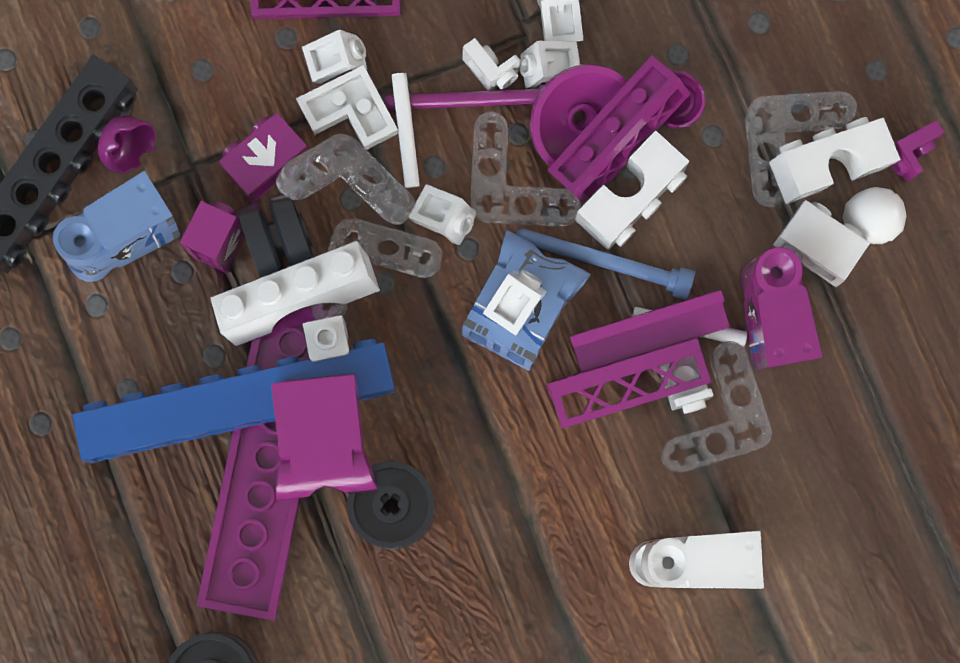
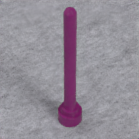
(468, 99)

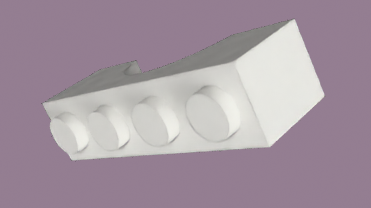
(327, 278)

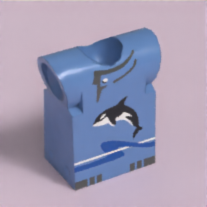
(115, 230)
(559, 280)

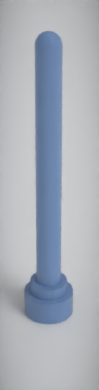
(676, 281)

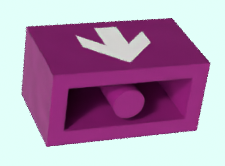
(261, 156)
(214, 235)

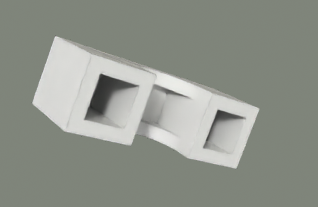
(862, 149)
(657, 168)

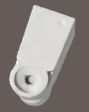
(700, 561)

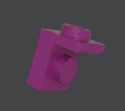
(914, 147)

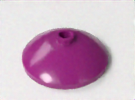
(573, 89)

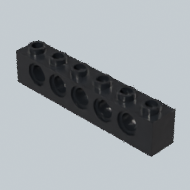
(50, 143)

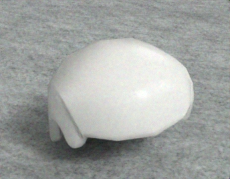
(876, 214)

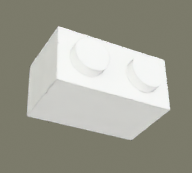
(823, 242)

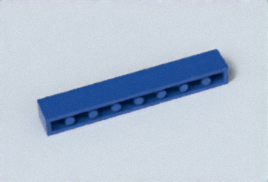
(215, 404)

